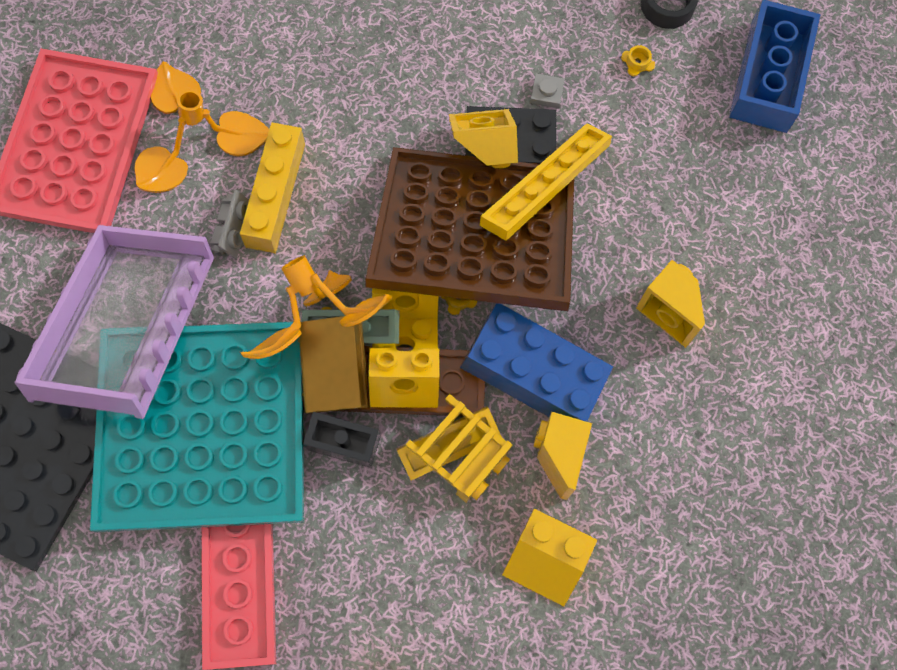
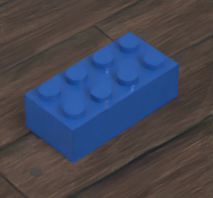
(775, 66)
(536, 365)

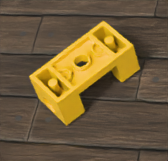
(413, 375)

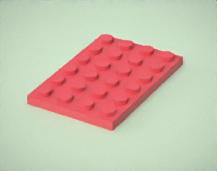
(74, 140)

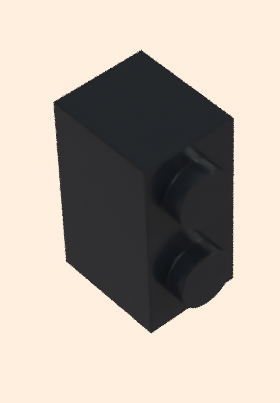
(342, 439)

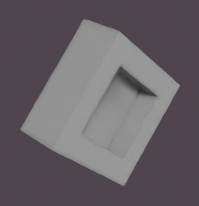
(547, 90)

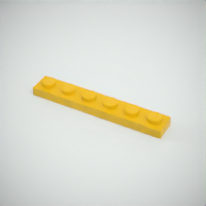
(545, 182)

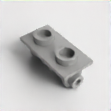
(228, 237)

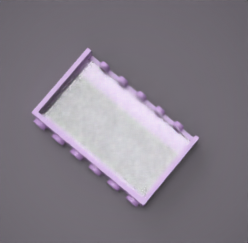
(117, 321)

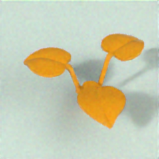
(175, 90)
(306, 281)

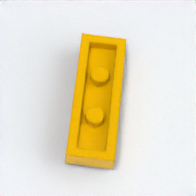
(416, 467)

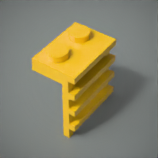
(484, 458)

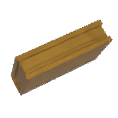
(333, 366)

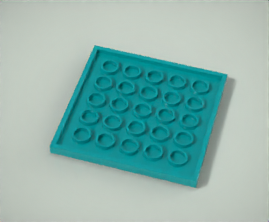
(213, 443)

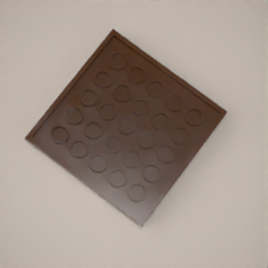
(434, 243)

